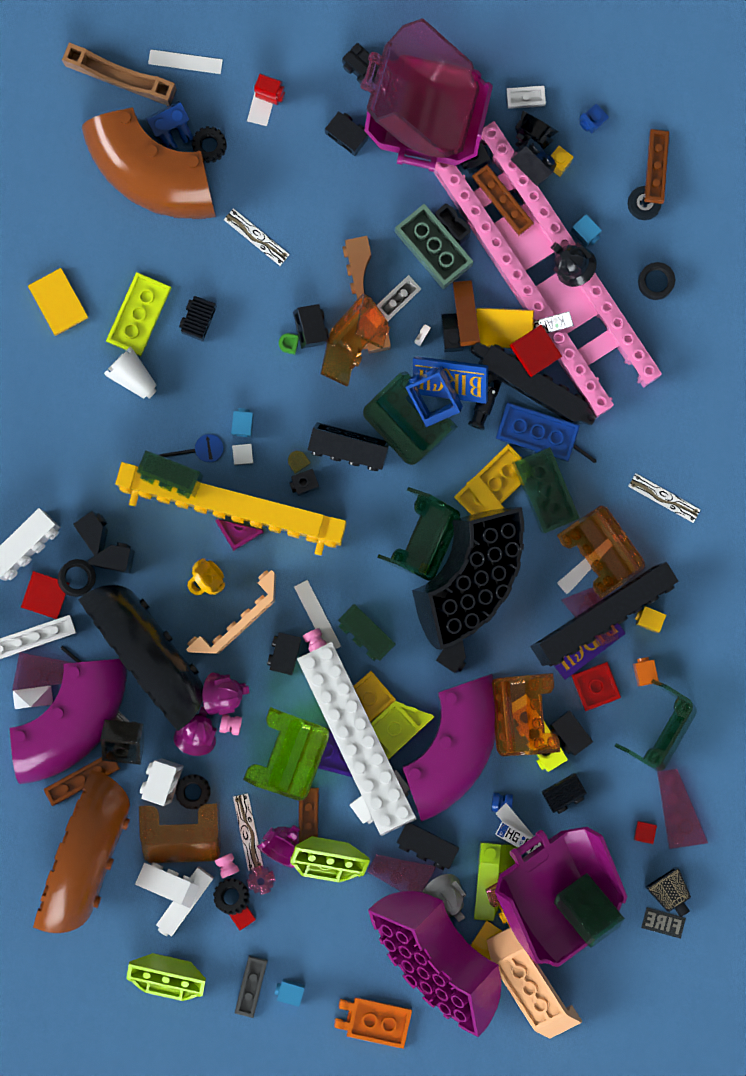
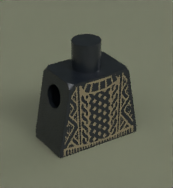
(671, 891)

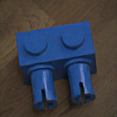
(167, 119)

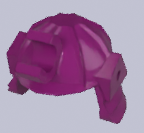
(222, 694)
(197, 736)
(280, 844)

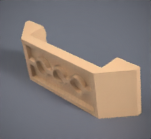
(200, 645)
(530, 986)

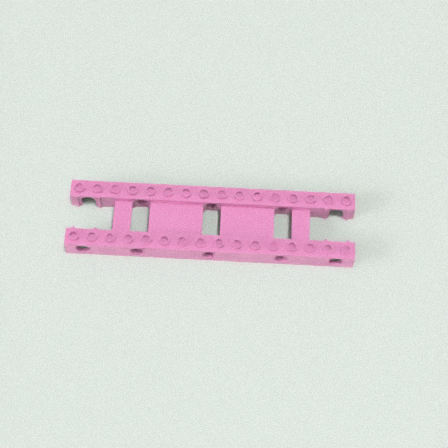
(517, 254)

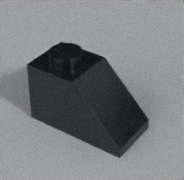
(451, 333)
(453, 657)

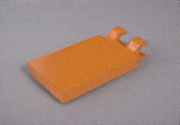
(375, 1021)

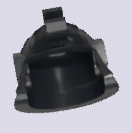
(536, 129)
(574, 264)

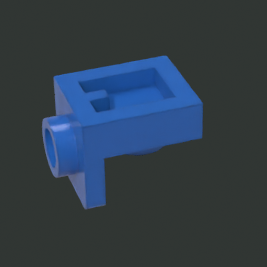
(593, 118)

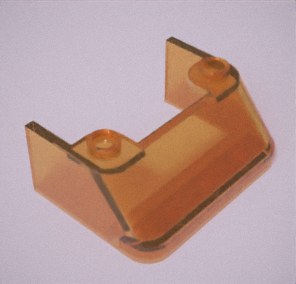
(350, 335)

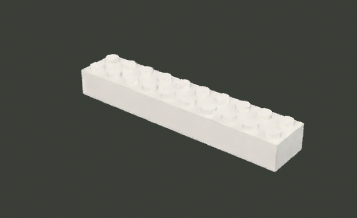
(356, 739)

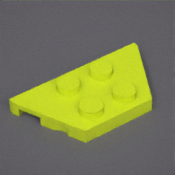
(398, 726)

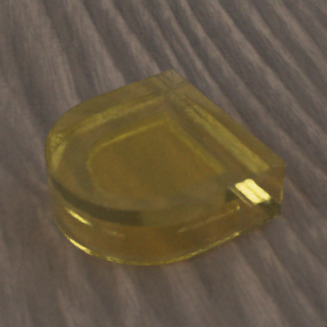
(297, 461)

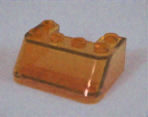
(605, 548)
(520, 715)
(180, 841)

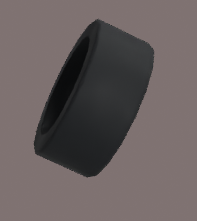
(661, 267)
(62, 575)

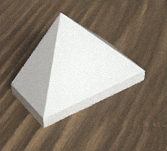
(33, 697)

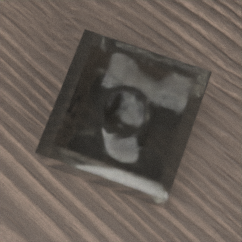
(122, 741)

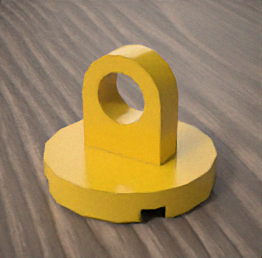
(207, 576)

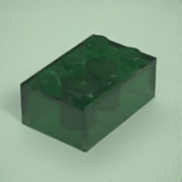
(169, 475)
(366, 633)
(588, 910)

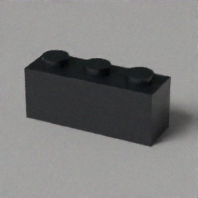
(427, 846)

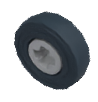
(637, 210)

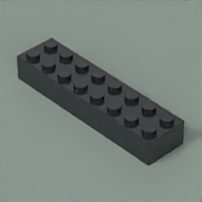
(602, 615)

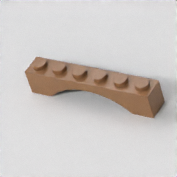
(102, 69)
(359, 255)

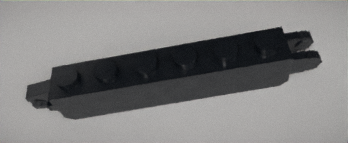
(537, 388)

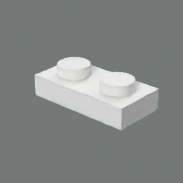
(525, 97)

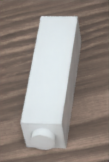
(176, 912)

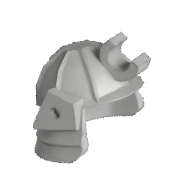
(448, 889)

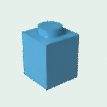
(586, 231)
(242, 423)
(289, 992)

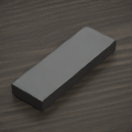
(251, 986)

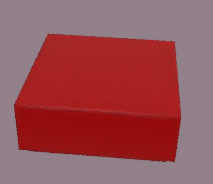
(645, 832)
(243, 919)

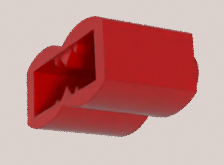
(269, 89)

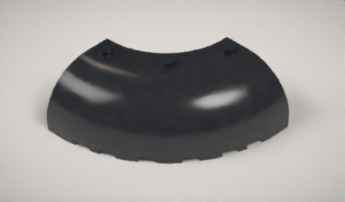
(474, 578)
(146, 651)

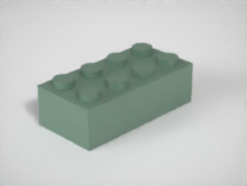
(433, 246)

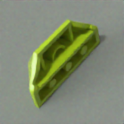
(328, 860)
(166, 977)

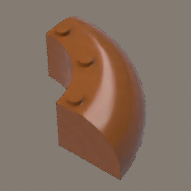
(145, 171)
(84, 855)

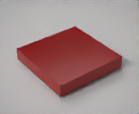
(535, 350)
(44, 595)
(596, 686)

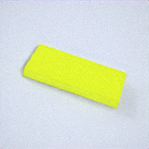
(138, 313)

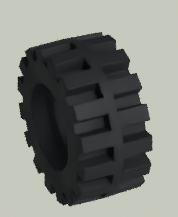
(206, 133)
(193, 779)
(221, 890)

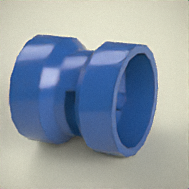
(499, 800)

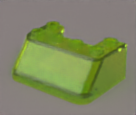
(292, 758)

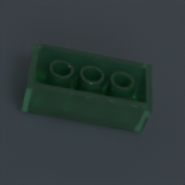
(545, 490)

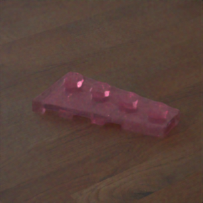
(679, 815)

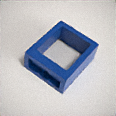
(430, 418)

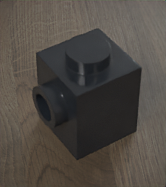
(478, 161)
(304, 482)

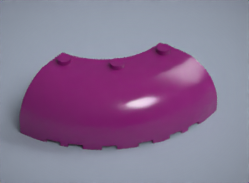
(72, 723)
(458, 749)
(438, 958)

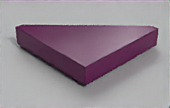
(237, 534)

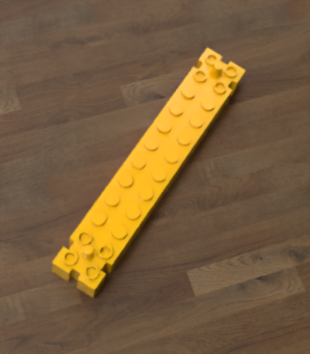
(240, 508)

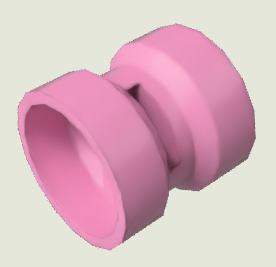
(314, 639)
(230, 724)
(227, 865)

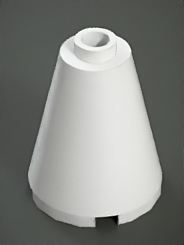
(132, 374)

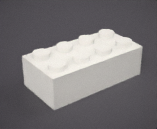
(25, 542)
(161, 781)

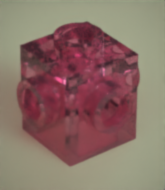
(264, 873)

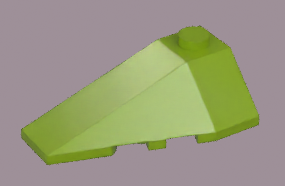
(493, 860)

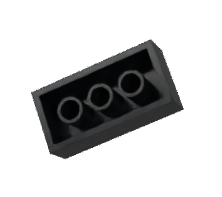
(348, 446)

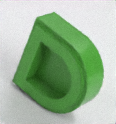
(288, 343)

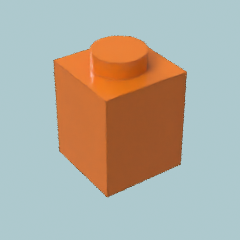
(645, 671)

